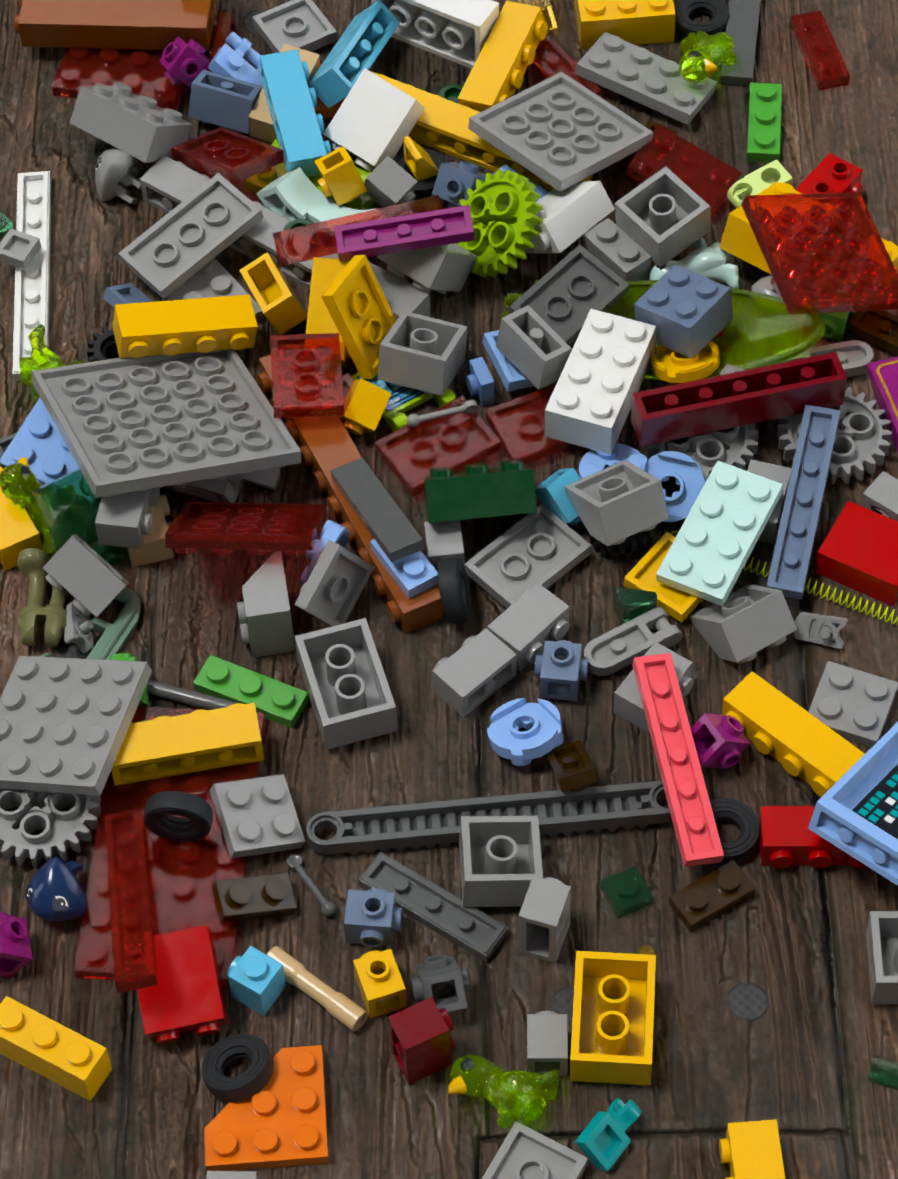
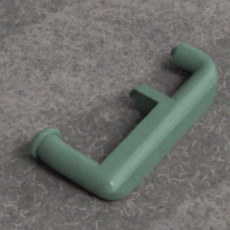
(118, 632)

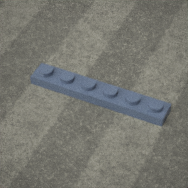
(803, 501)

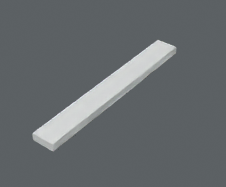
(33, 283)

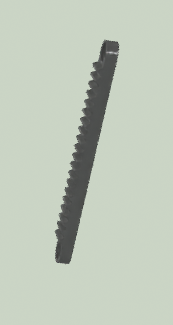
(440, 820)

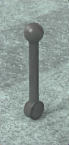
(295, 864)

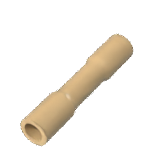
(334, 1002)

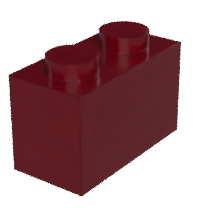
(421, 1040)

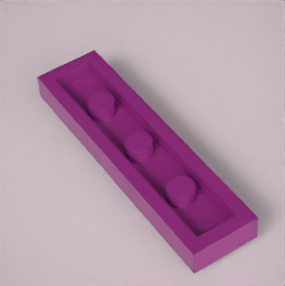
(404, 233)

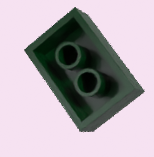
(479, 491)

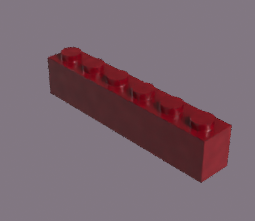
(737, 399)

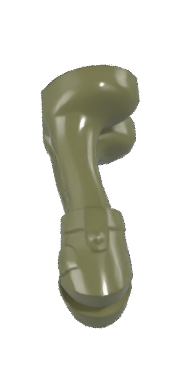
(31, 564)

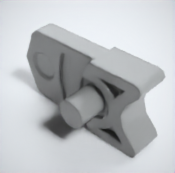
(78, 629)
(820, 629)

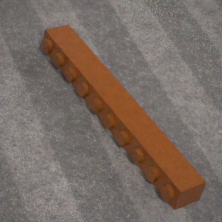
(328, 446)

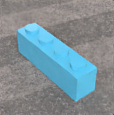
(353, 52)
(293, 110)

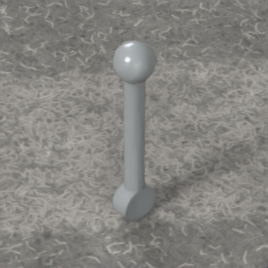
(468, 407)

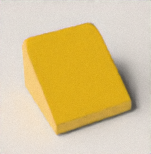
(418, 160)

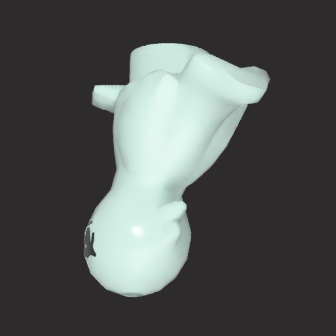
(705, 261)

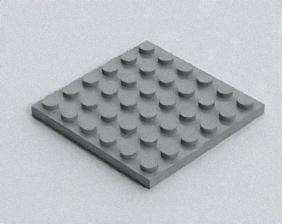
(164, 420)

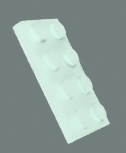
(719, 533)

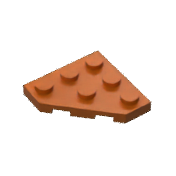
(279, 1124)

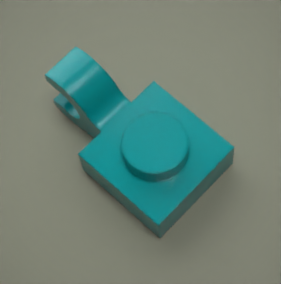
(605, 1135)

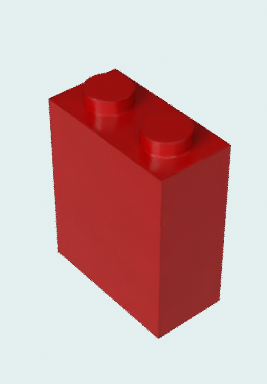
(862, 553)
(187, 989)

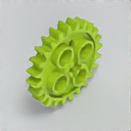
(500, 200)

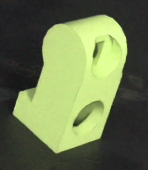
(758, 181)

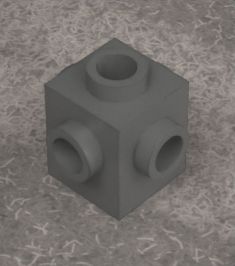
(449, 993)

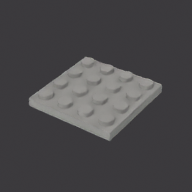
(560, 131)
(66, 721)

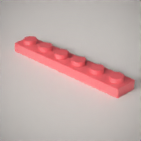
(677, 760)

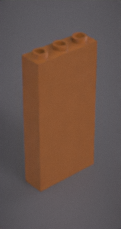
(114, 23)

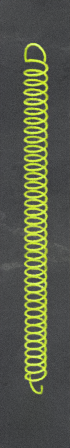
(833, 595)

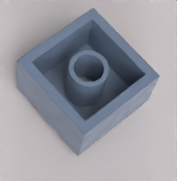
(685, 310)

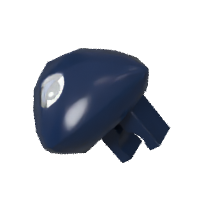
(56, 892)

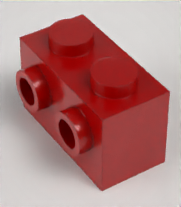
(832, 176)

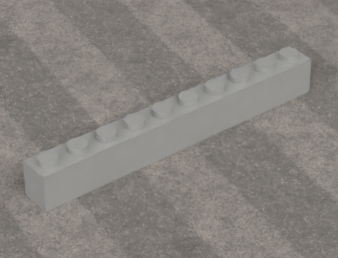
(172, 182)

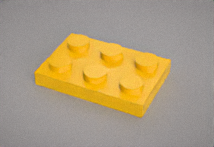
(360, 313)

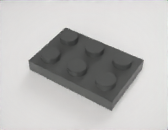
(571, 290)

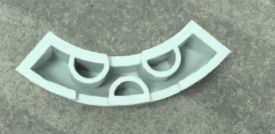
(299, 199)

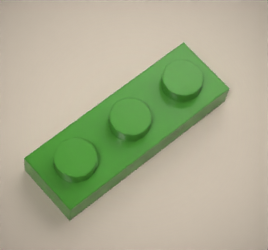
(764, 122)
(235, 683)

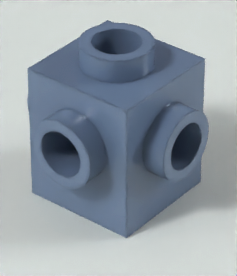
(454, 181)
(560, 670)
(371, 917)

